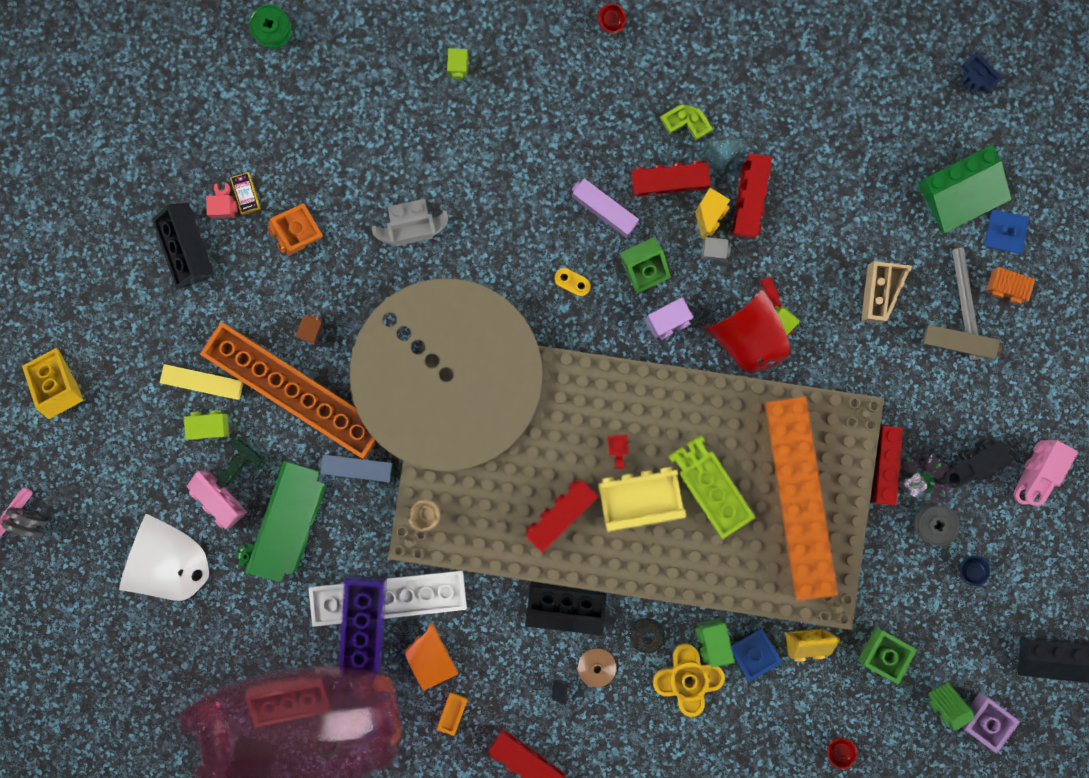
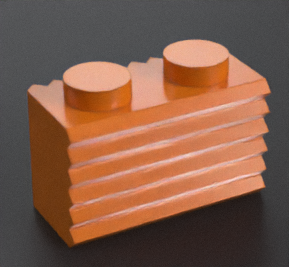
(1010, 285)

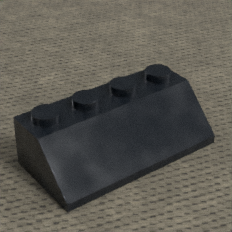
(182, 245)
(566, 609)
(1054, 659)

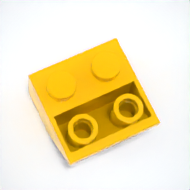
(711, 209)

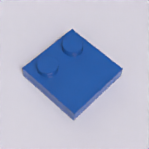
(755, 655)

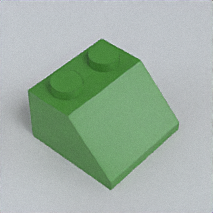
(645, 265)

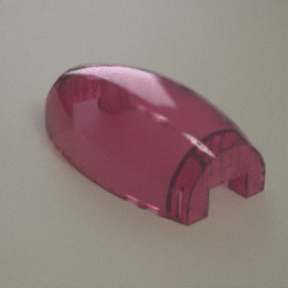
(297, 725)

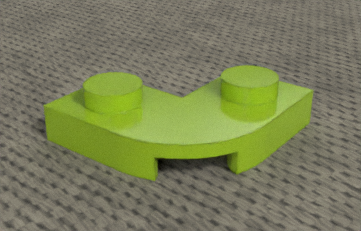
(688, 116)

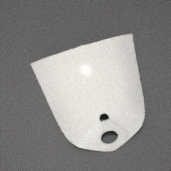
(156, 559)

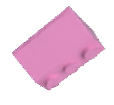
(215, 499)

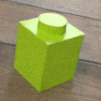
(457, 63)

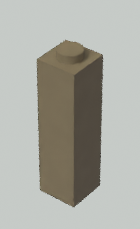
(962, 342)

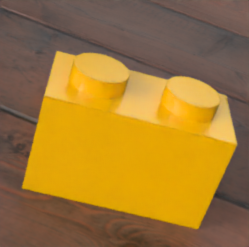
(51, 384)
(810, 643)

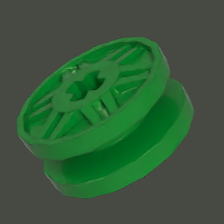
(263, 18)

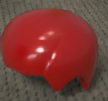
(611, 18)
(841, 753)

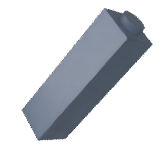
(356, 468)

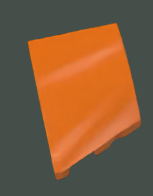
(430, 659)

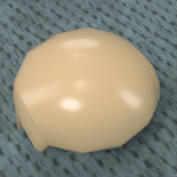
(424, 515)

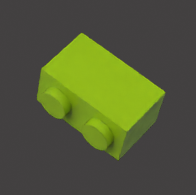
(206, 426)

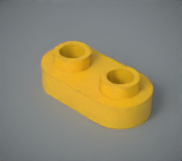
(571, 283)

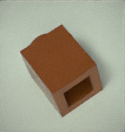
(310, 329)

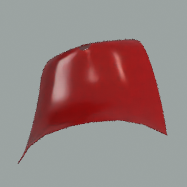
(753, 335)

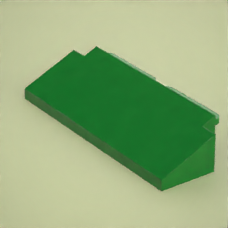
(286, 522)

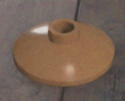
(593, 658)

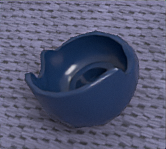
(975, 570)

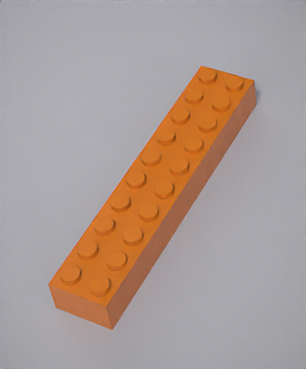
(289, 388)
(800, 498)

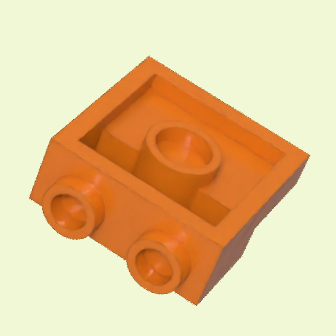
(294, 229)

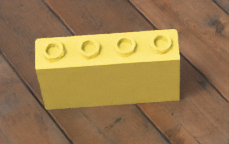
(641, 499)

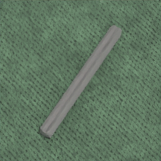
(965, 293)

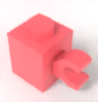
(222, 204)

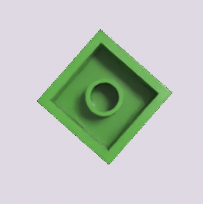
(715, 642)
(887, 655)

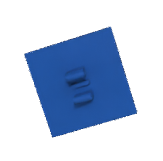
(1006, 231)

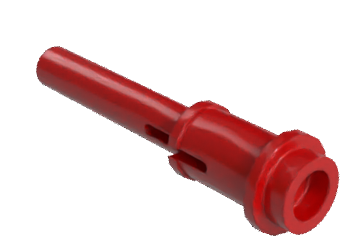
(771, 292)

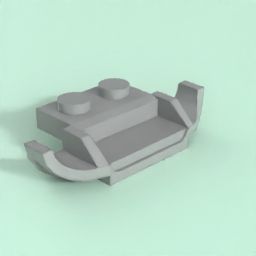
(410, 224)

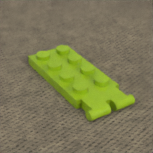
(712, 488)

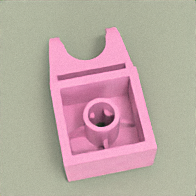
(1044, 471)

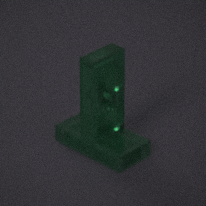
(238, 461)

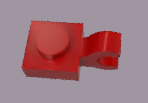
(618, 447)

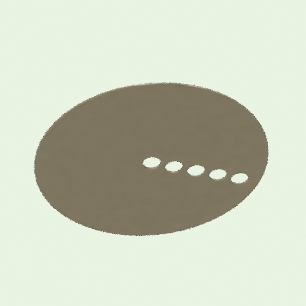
(456, 420)

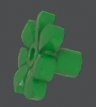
(245, 554)

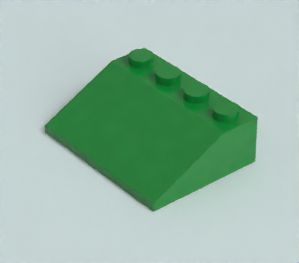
(966, 189)

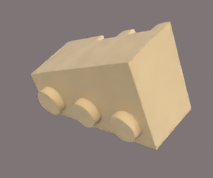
(882, 289)

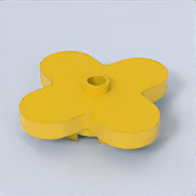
(689, 694)

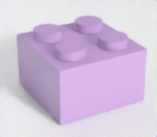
(669, 318)
(991, 723)

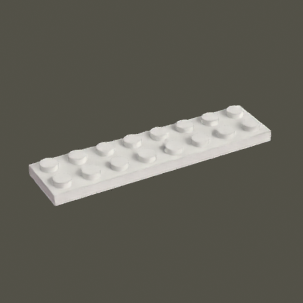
(403, 597)

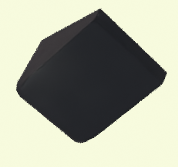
(560, 691)

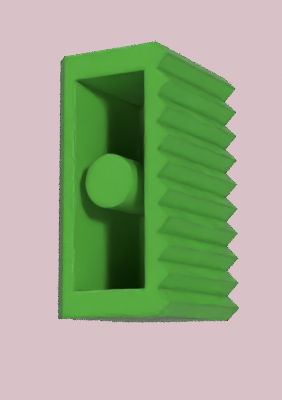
(950, 706)

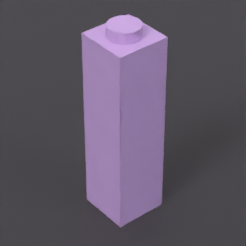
(604, 207)

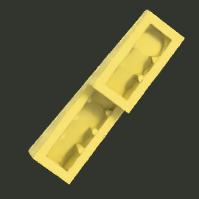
(201, 382)

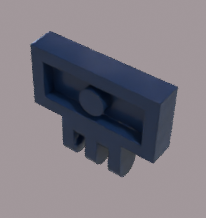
(979, 74)

